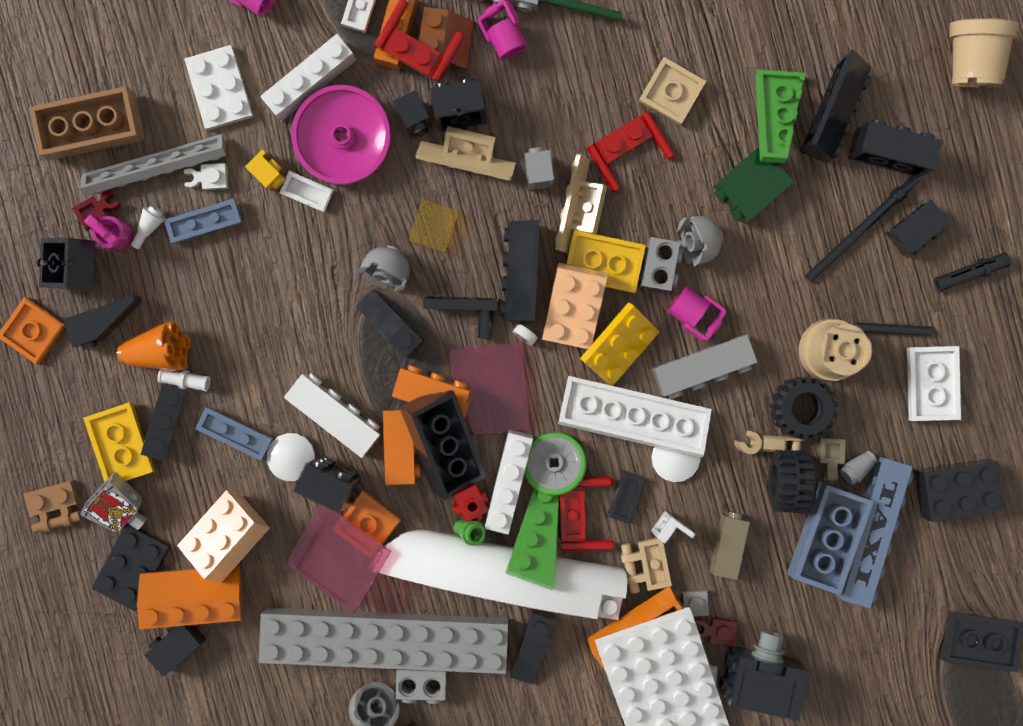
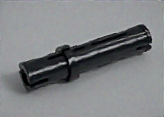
(982, 267)

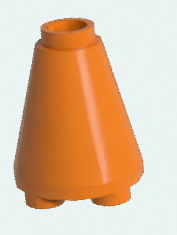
(157, 348)

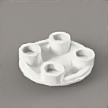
(289, 455)
(674, 465)

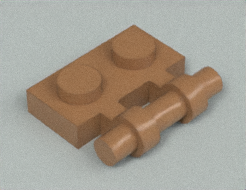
(51, 498)

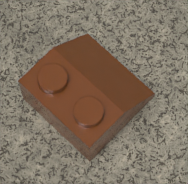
(439, 29)

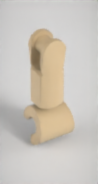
(767, 443)

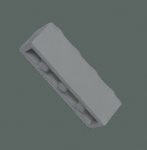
(704, 365)

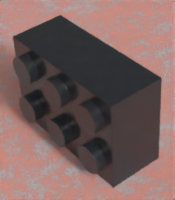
(895, 148)
(328, 483)
(959, 489)

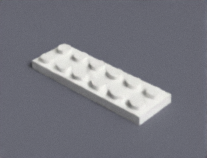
(635, 416)

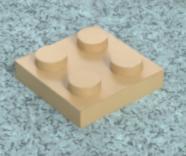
(672, 91)

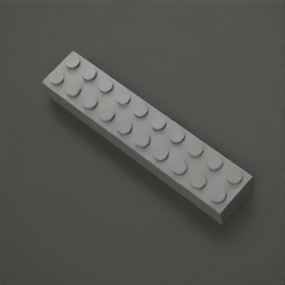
(383, 640)

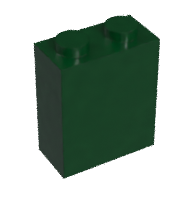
(751, 186)

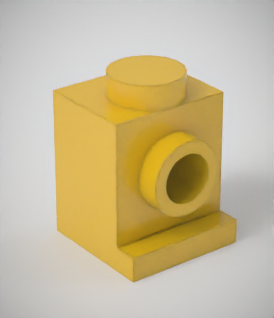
(266, 171)

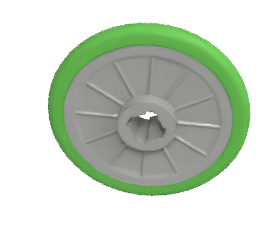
(556, 479)

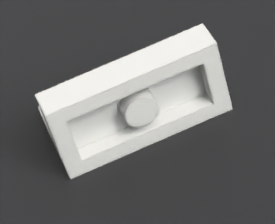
(667, 524)

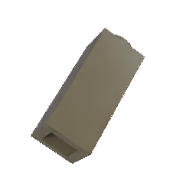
(729, 545)

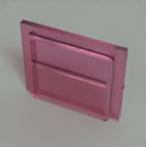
(498, 386)
(338, 558)

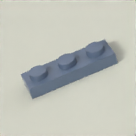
(203, 221)
(234, 433)

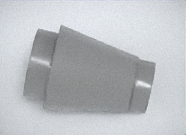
(857, 468)

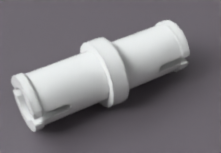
(184, 379)

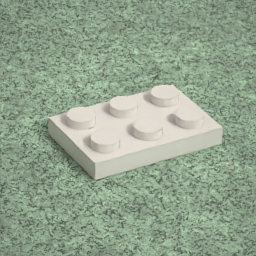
(219, 87)
(933, 383)

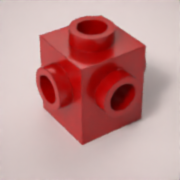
(475, 511)

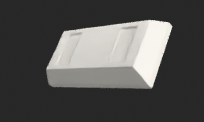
(306, 191)

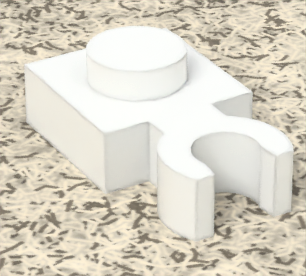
(211, 177)

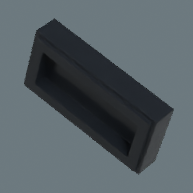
(626, 497)

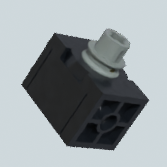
(764, 678)

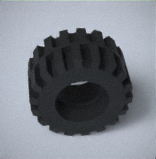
(823, 412)
(791, 481)

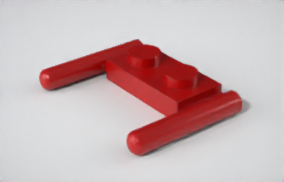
(412, 51)
(624, 140)
(573, 518)

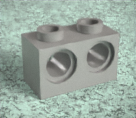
(539, 168)
(655, 263)
(421, 690)

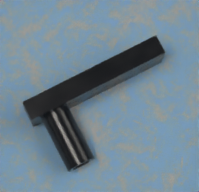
(484, 306)

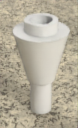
(150, 220)

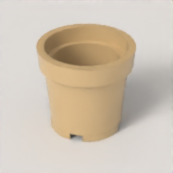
(981, 51)
(818, 346)

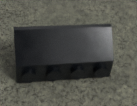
(836, 107)
(521, 270)
(443, 443)

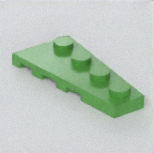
(777, 110)
(535, 546)

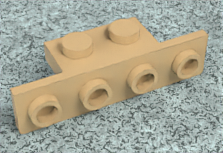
(467, 152)
(582, 205)

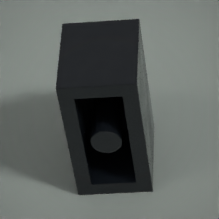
(413, 114)
(917, 228)
(174, 647)

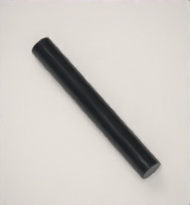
(895, 329)

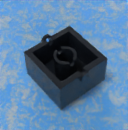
(458, 104)
(67, 263)

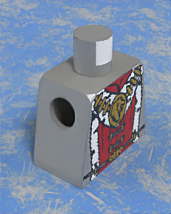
(114, 505)

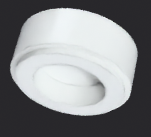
(525, 334)

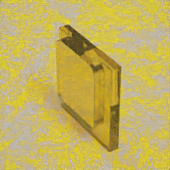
(433, 225)

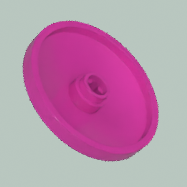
(341, 135)

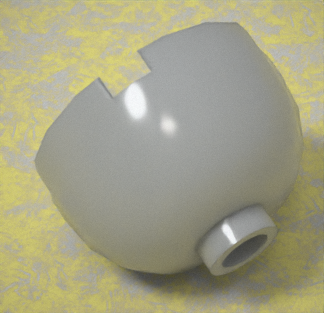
(700, 239)
(386, 267)
(374, 706)

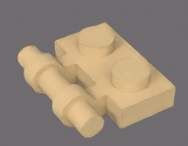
(653, 561)

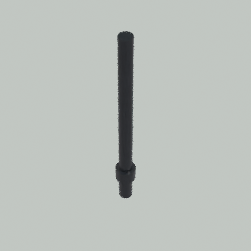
(897, 195)

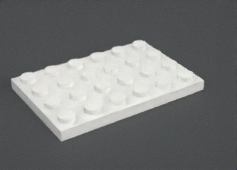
(662, 673)

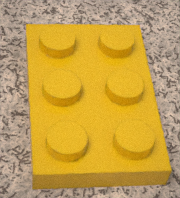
(614, 256)
(620, 344)
(118, 442)

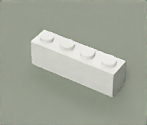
(308, 77)
(333, 415)
(508, 482)

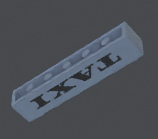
(887, 491)

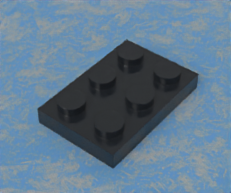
(131, 555)
(982, 641)

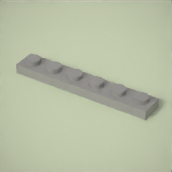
(153, 164)

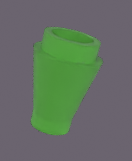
(471, 531)

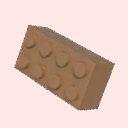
(87, 123)

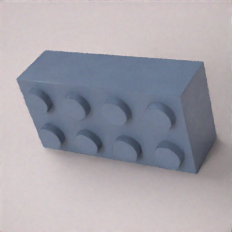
(830, 538)

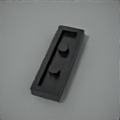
(163, 422)

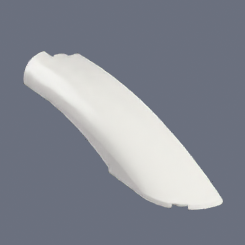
(480, 570)

